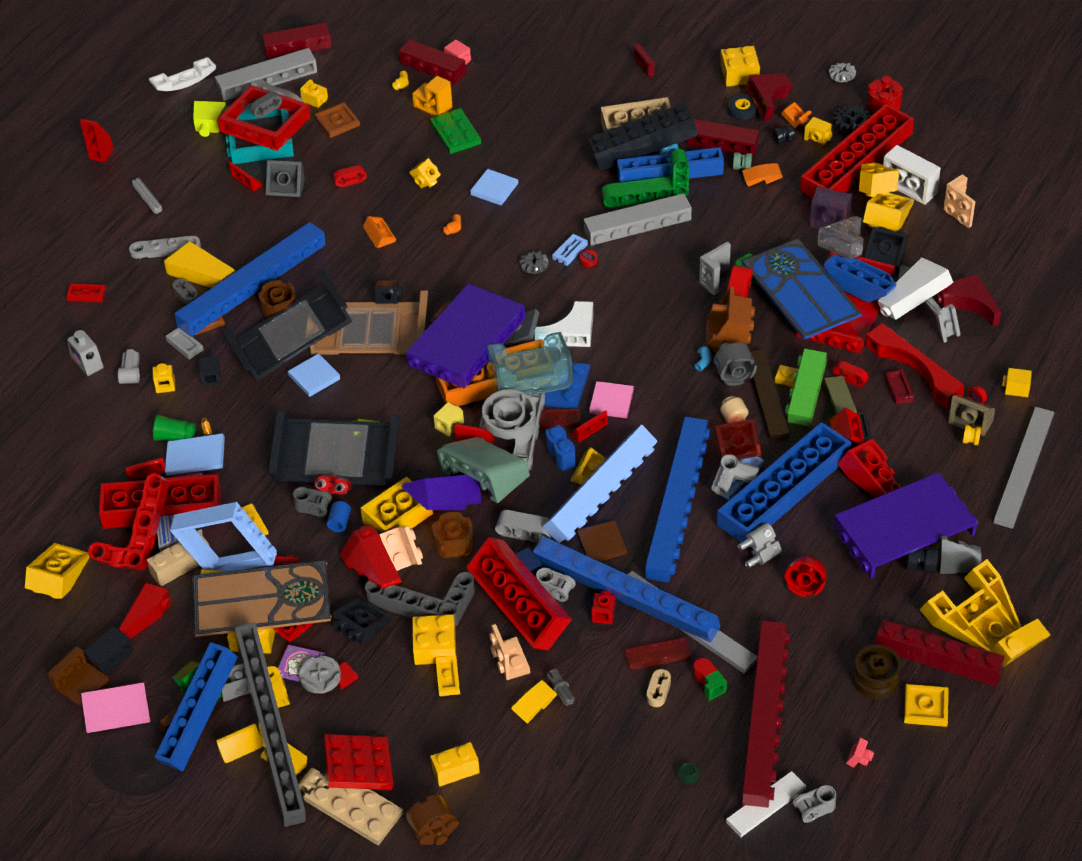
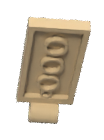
(355, 808)

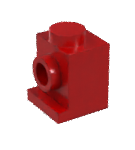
(604, 604)

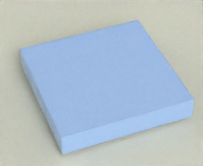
(494, 187)
(314, 375)

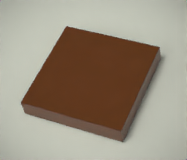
(602, 541)

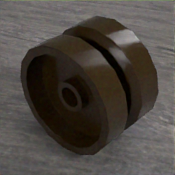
(877, 671)

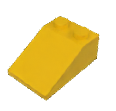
(887, 211)
(55, 570)

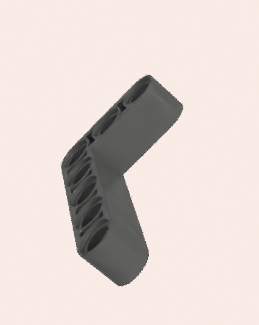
(417, 604)

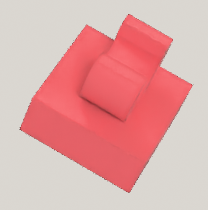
(859, 754)

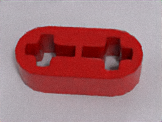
(349, 176)
(851, 373)

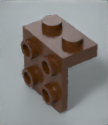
(76, 676)

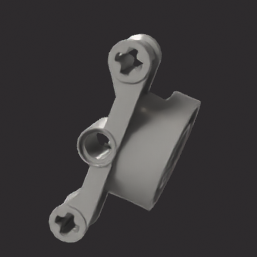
(514, 416)

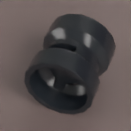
(783, 134)

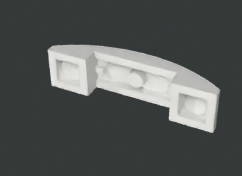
(181, 80)

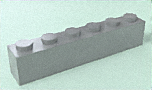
(270, 72)
(637, 219)

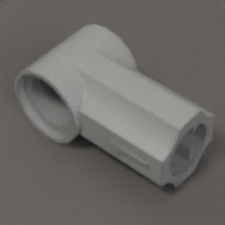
(129, 370)

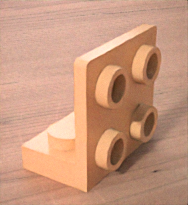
(958, 203)
(401, 547)
(510, 655)

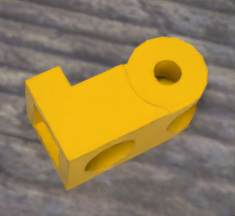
(278, 687)

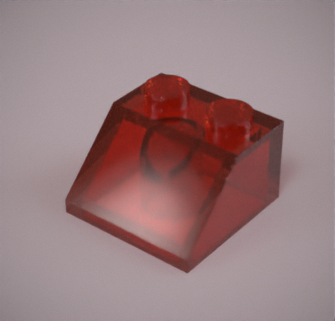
(738, 439)

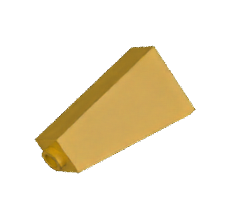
(197, 266)

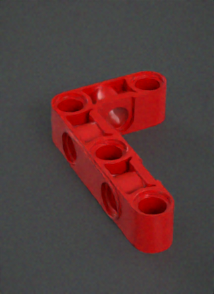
(142, 536)

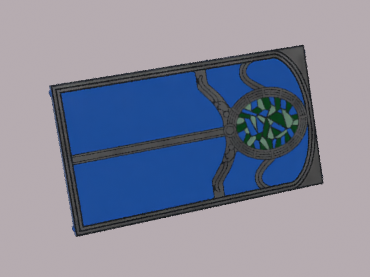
(801, 288)

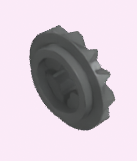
(540, 265)

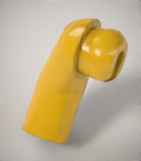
(401, 82)

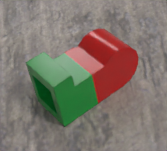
(710, 678)

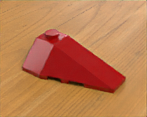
(868, 469)
(369, 557)

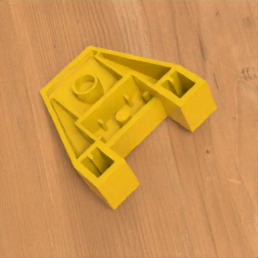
(982, 617)

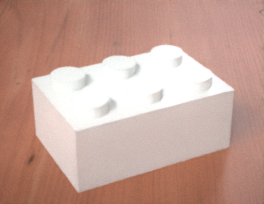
(916, 175)

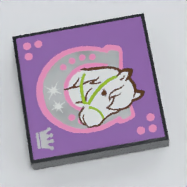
(292, 661)

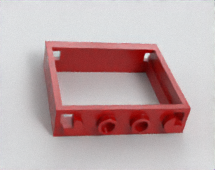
(274, 140)

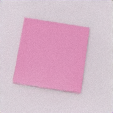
(612, 398)

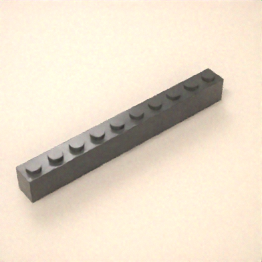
(270, 725)

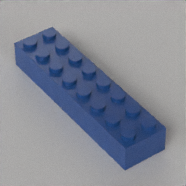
(784, 482)

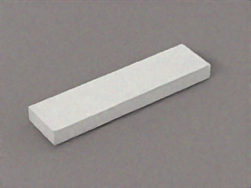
(751, 816)

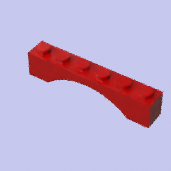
(888, 344)

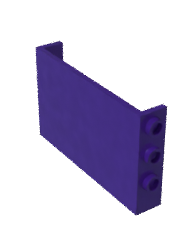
(458, 339)
(903, 522)

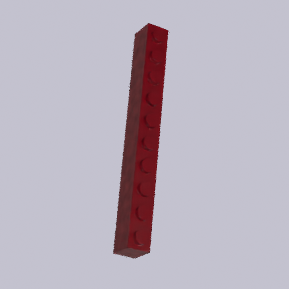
(765, 716)

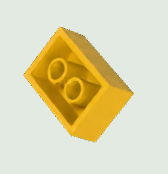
(394, 509)

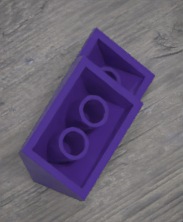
(445, 492)

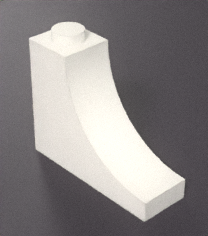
(575, 327)

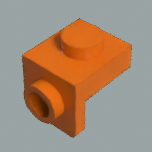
(795, 115)

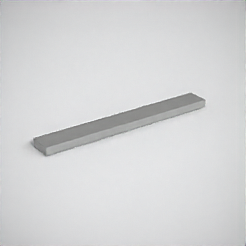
(1023, 468)
(722, 645)

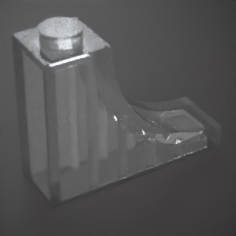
(842, 238)

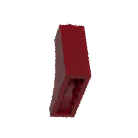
(766, 89)
(970, 295)

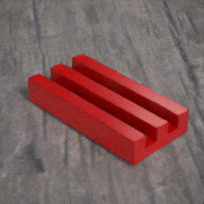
(86, 292)

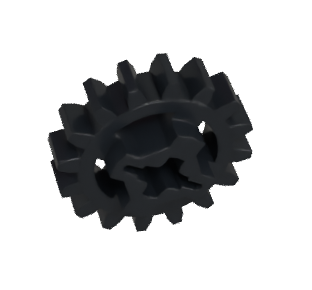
(849, 118)

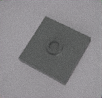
(525, 331)

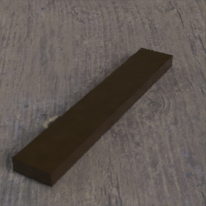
(768, 397)

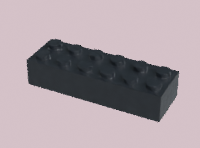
(643, 136)

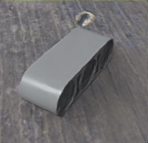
(521, 526)

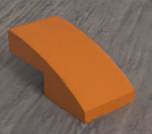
(765, 172)

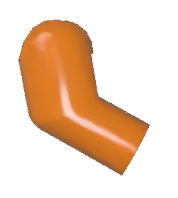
(454, 226)

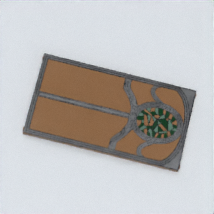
(261, 596)

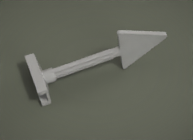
(945, 317)

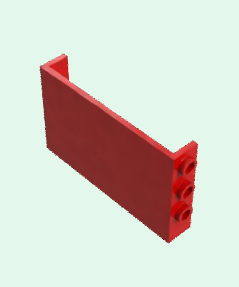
(853, 333)

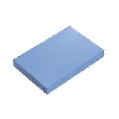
(195, 454)

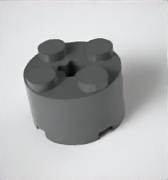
(735, 363)

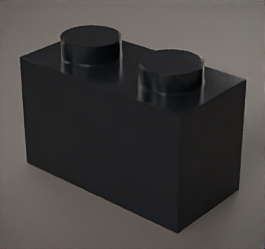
(109, 650)

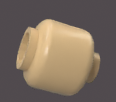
(733, 409)

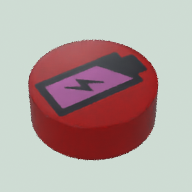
(588, 258)
(977, 394)

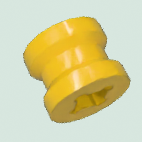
(972, 435)

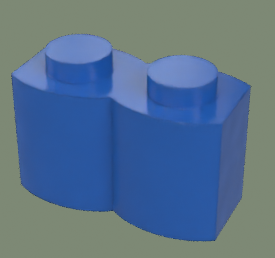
(560, 448)

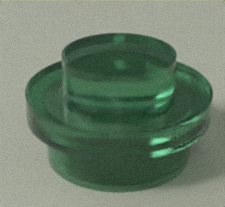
(688, 773)

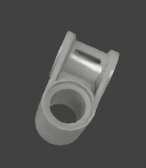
(555, 583)
(812, 803)

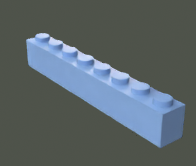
(600, 484)

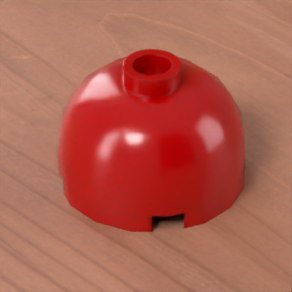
(806, 576)

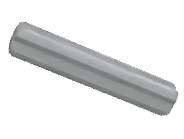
(147, 195)

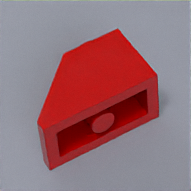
(848, 425)

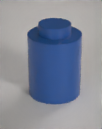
(338, 516)

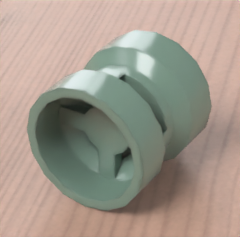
(746, 162)

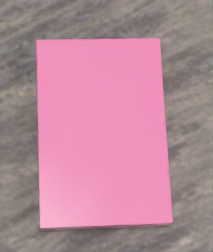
(115, 707)

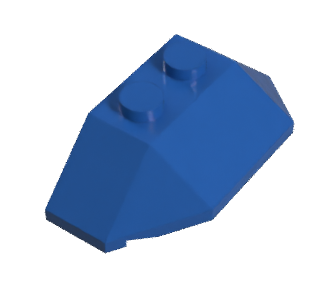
(859, 278)

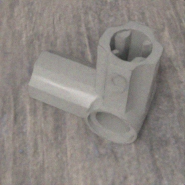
(726, 475)

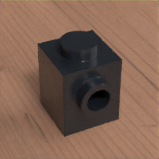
(387, 292)

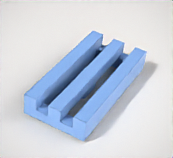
(573, 250)

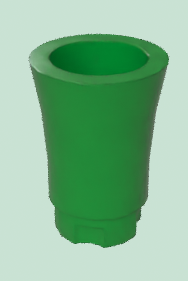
(172, 429)

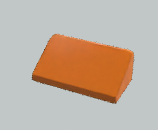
(378, 231)

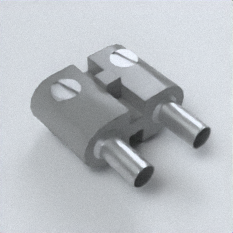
(763, 545)

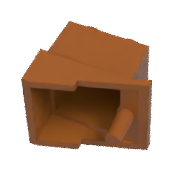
(729, 321)

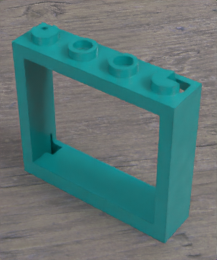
(258, 153)

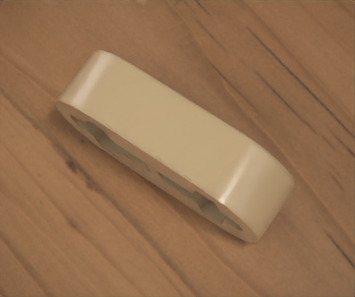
(655, 687)

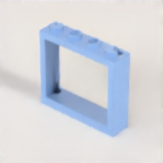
(184, 530)

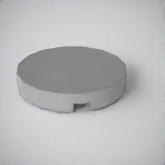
(319, 674)

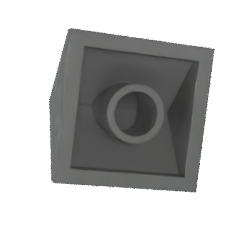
(284, 178)

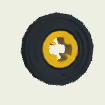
(741, 107)

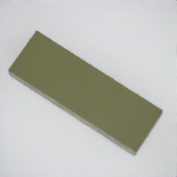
(839, 393)

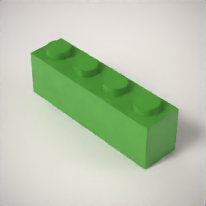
(807, 387)

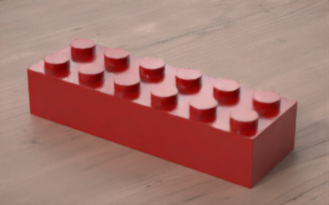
(184, 494)
(518, 594)

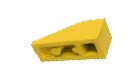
(1020, 641)

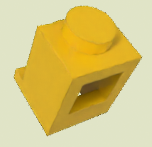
(313, 94)
(818, 131)
(163, 373)

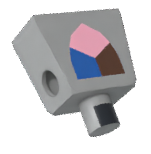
(79, 347)

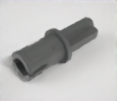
(561, 687)

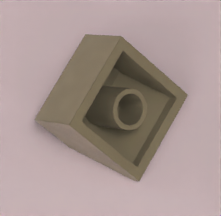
(970, 412)

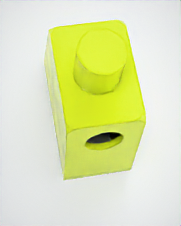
(207, 115)

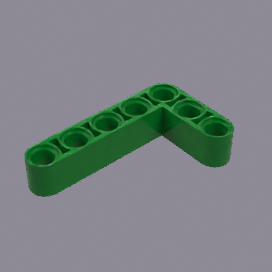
(650, 189)

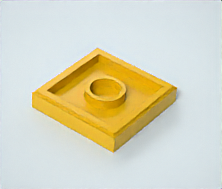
(926, 705)

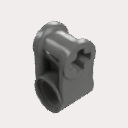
(311, 501)

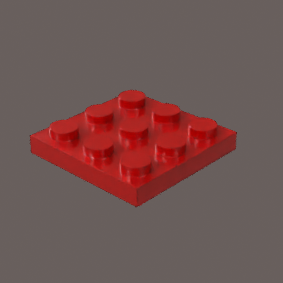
(357, 762)

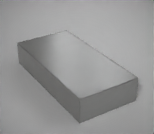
(184, 343)

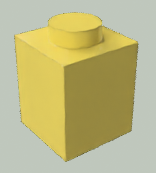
(447, 418)

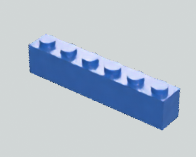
(701, 164)
(196, 707)

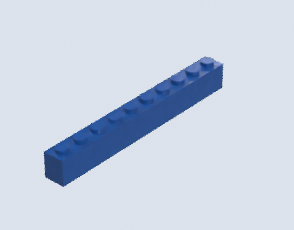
(249, 279)
(676, 500)
(627, 589)

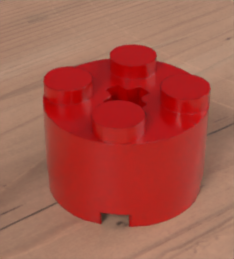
(884, 92)

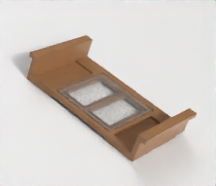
(377, 328)

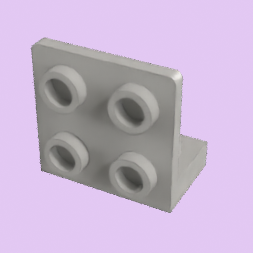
(712, 265)

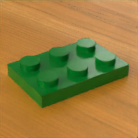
(455, 131)

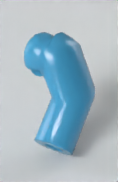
(706, 358)

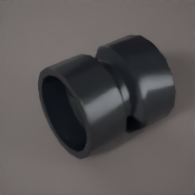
(923, 559)

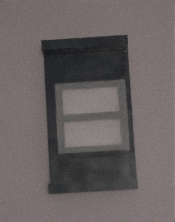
(291, 329)
(342, 448)

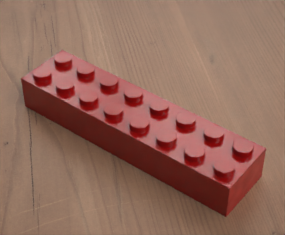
(866, 144)

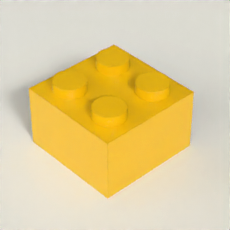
(739, 64)
(433, 638)

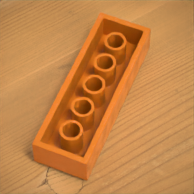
(482, 384)

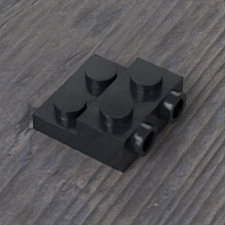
(887, 246)
(359, 620)

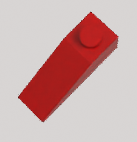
(97, 140)
(146, 609)

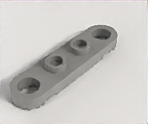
(161, 247)

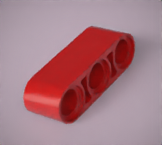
(740, 280)

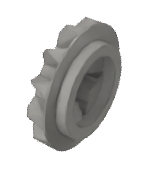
(847, 75)

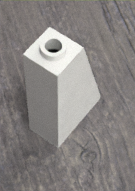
(915, 287)

